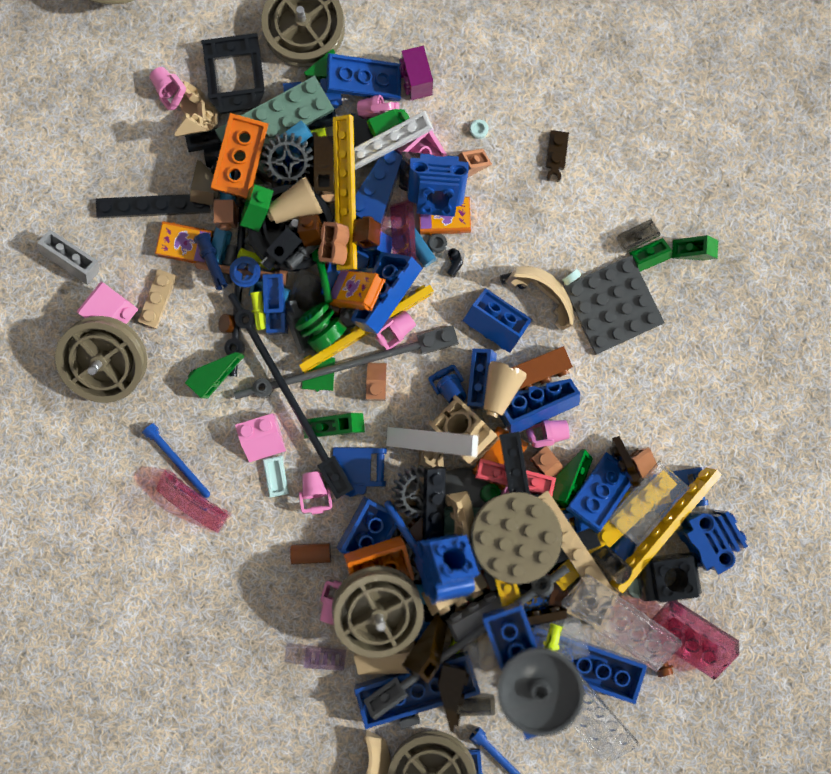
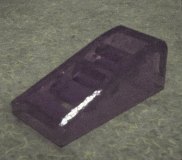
(312, 649)

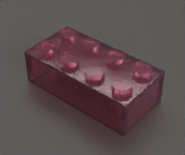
(703, 643)

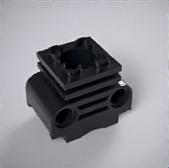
(687, 582)

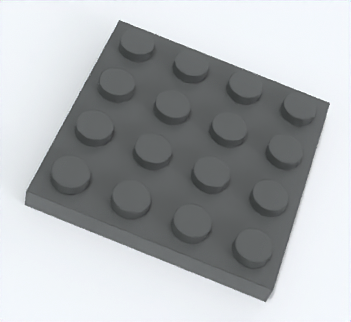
(613, 305)

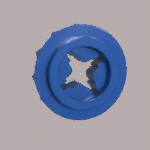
(237, 276)

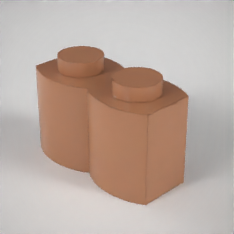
(333, 244)

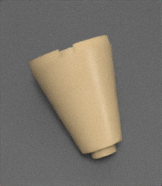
(294, 202)
(501, 387)

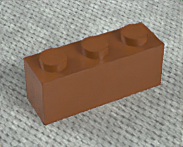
(544, 367)

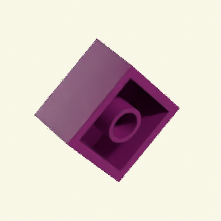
(416, 73)

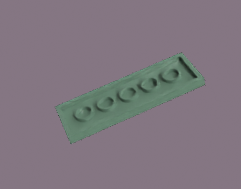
(302, 102)

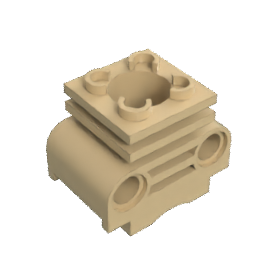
(462, 420)

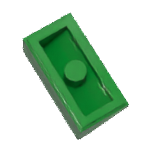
(651, 254)

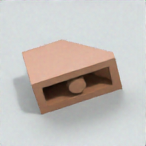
(476, 159)
(225, 214)
(376, 382)
(643, 461)
(546, 462)

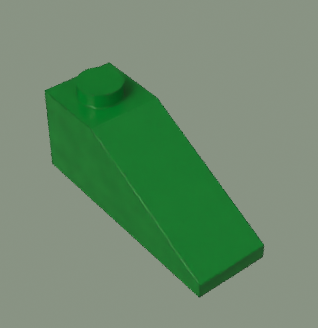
(210, 376)
(337, 425)
(571, 478)

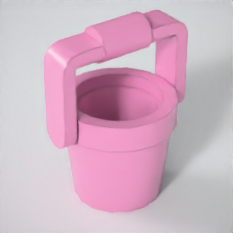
(166, 86)
(374, 106)
(399, 326)
(552, 431)
(314, 487)
(326, 612)

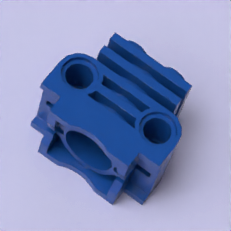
(437, 184)
(713, 539)
(437, 579)

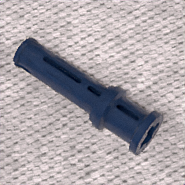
(208, 253)

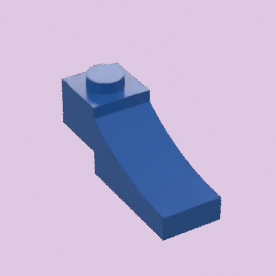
(274, 304)

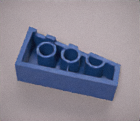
(378, 188)
(399, 275)
(540, 404)

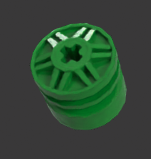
(318, 323)

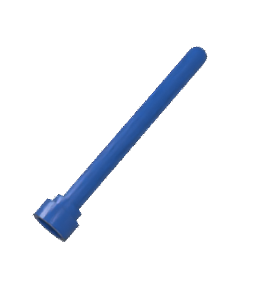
(153, 434)
(400, 524)
(481, 740)

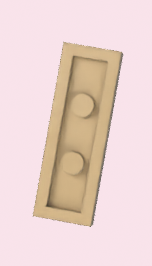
(157, 298)

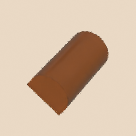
(310, 553)

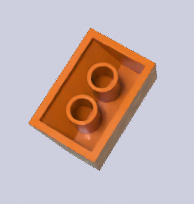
(385, 553)

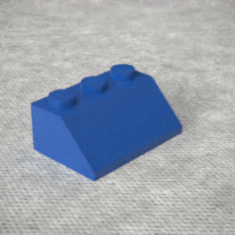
(497, 320)
(367, 527)

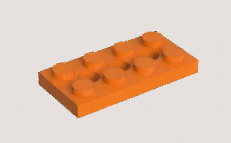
(230, 146)

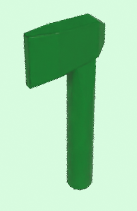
(323, 277)

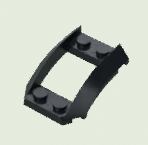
(227, 48)

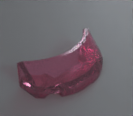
(403, 229)
(191, 502)

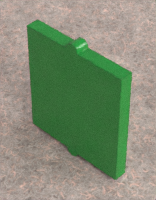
(323, 382)

